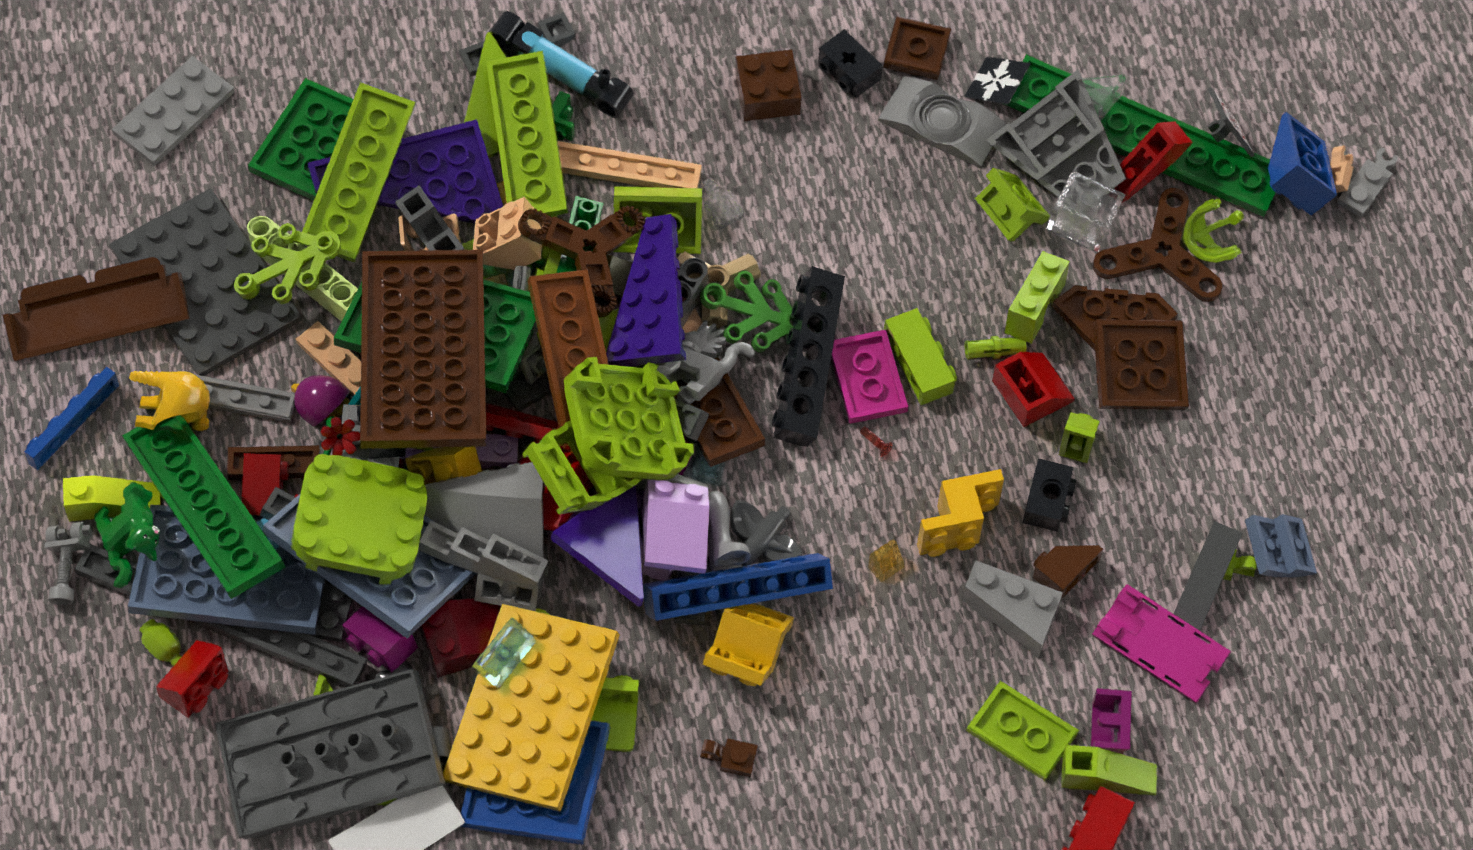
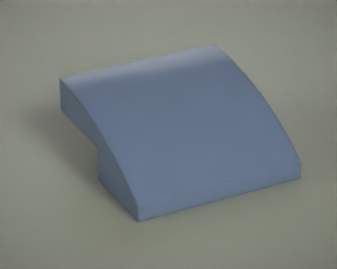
(1280, 546)

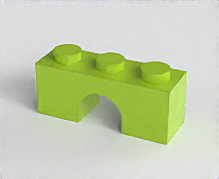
(1040, 287)

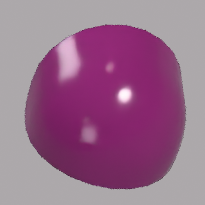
(319, 397)

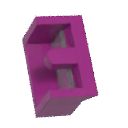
(1111, 720)

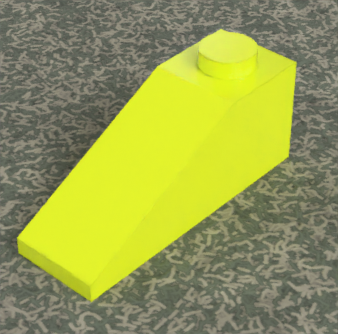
(88, 494)

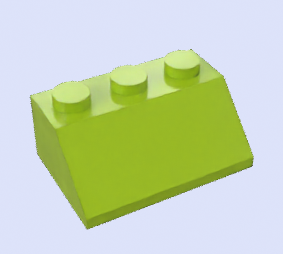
(681, 203)

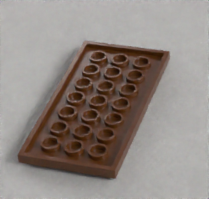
(422, 349)

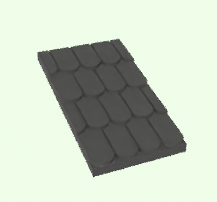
(329, 754)

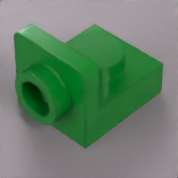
(562, 114)

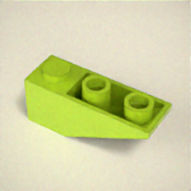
(1095, 767)

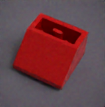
(1030, 386)
(194, 678)

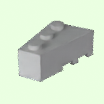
(1013, 604)

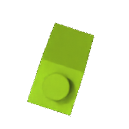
(1078, 437)

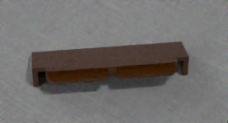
(80, 313)

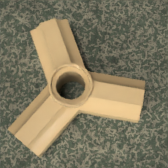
(725, 275)

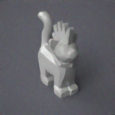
(700, 368)

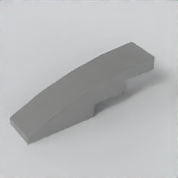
(483, 556)

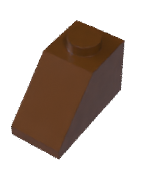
(1065, 566)

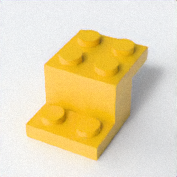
(960, 513)
(748, 643)

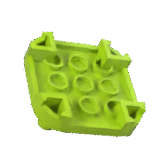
(626, 420)
(359, 517)

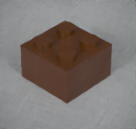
(768, 85)

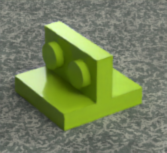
(1010, 204)

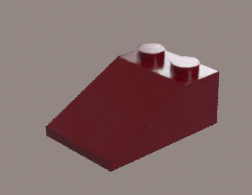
(458, 634)

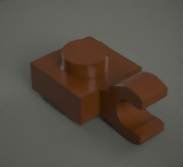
(735, 756)

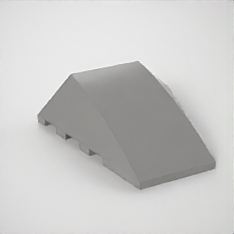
(1060, 137)
(493, 502)

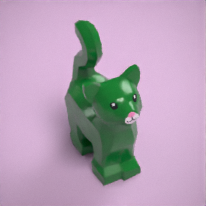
(128, 531)

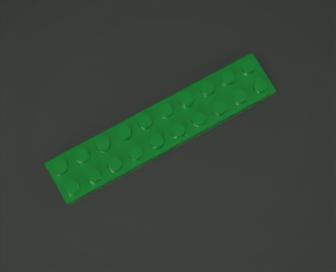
(1206, 164)

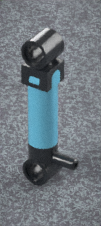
(521, 38)

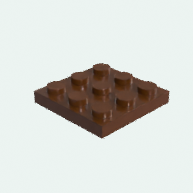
(1140, 364)

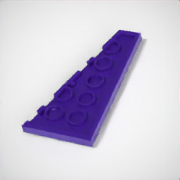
(652, 301)

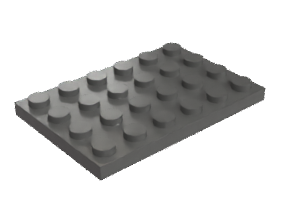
(210, 254)

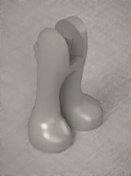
(723, 552)

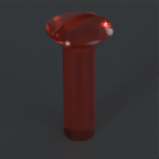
(884, 447)

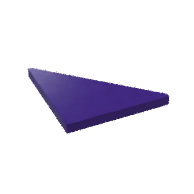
(608, 543)

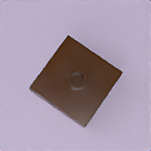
(917, 48)

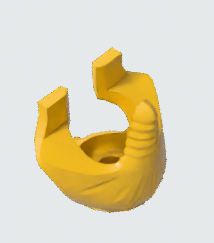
(180, 395)

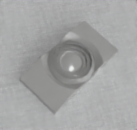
(941, 120)

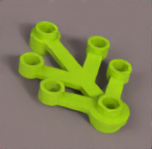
(291, 262)

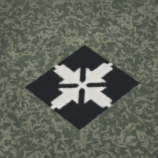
(997, 80)

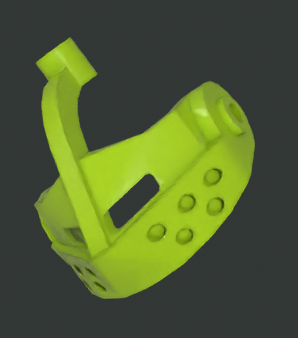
(1197, 231)

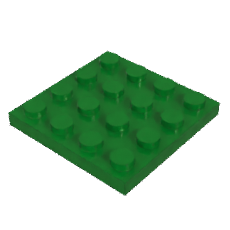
(300, 136)

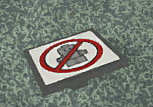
(1222, 127)

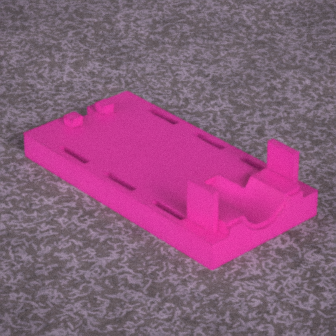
(1161, 643)

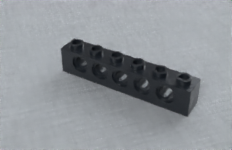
(827, 290)

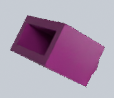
(378, 640)

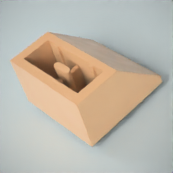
(501, 240)

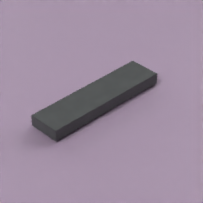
(1207, 575)

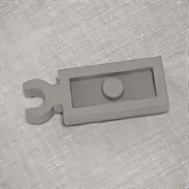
(1367, 184)

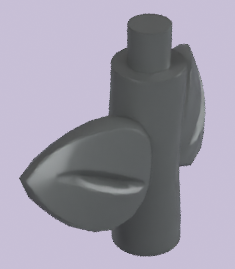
(763, 534)

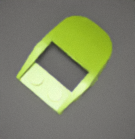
(562, 479)

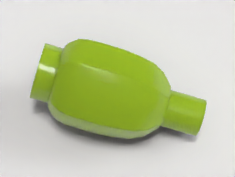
(160, 641)

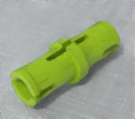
(994, 347)

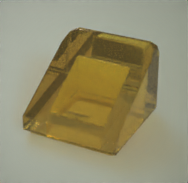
(886, 561)

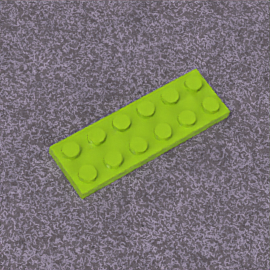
(527, 132)
(359, 167)

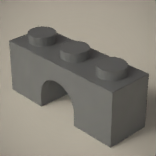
(427, 221)

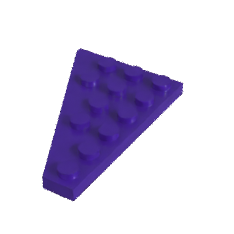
(448, 167)

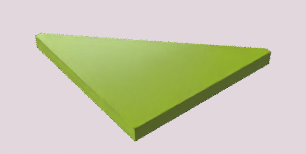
(480, 101)

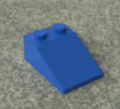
(1301, 166)

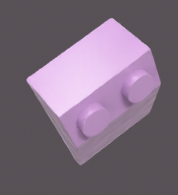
(675, 526)

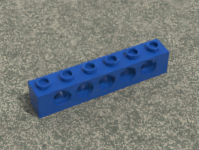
(737, 586)

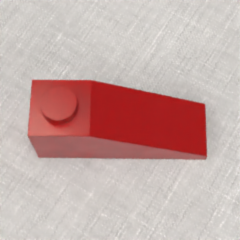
(1152, 156)

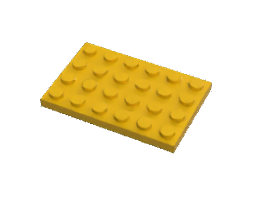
(532, 728)

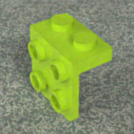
(619, 708)

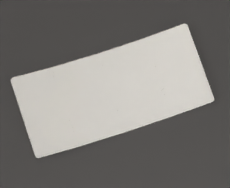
(404, 824)

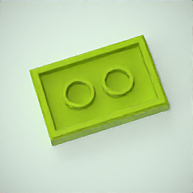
(1022, 730)

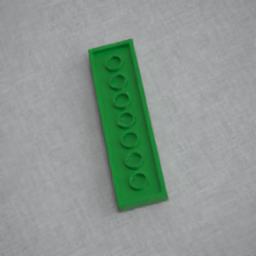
(204, 504)

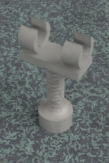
(58, 543)

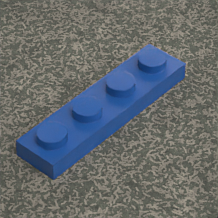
(77, 412)

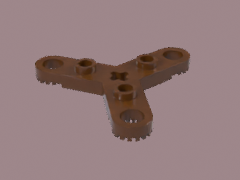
(570, 240)
(1177, 264)

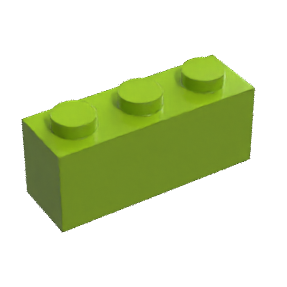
(920, 356)

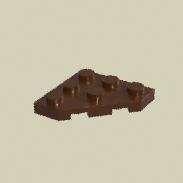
(1083, 306)

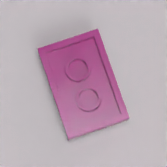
(868, 377)

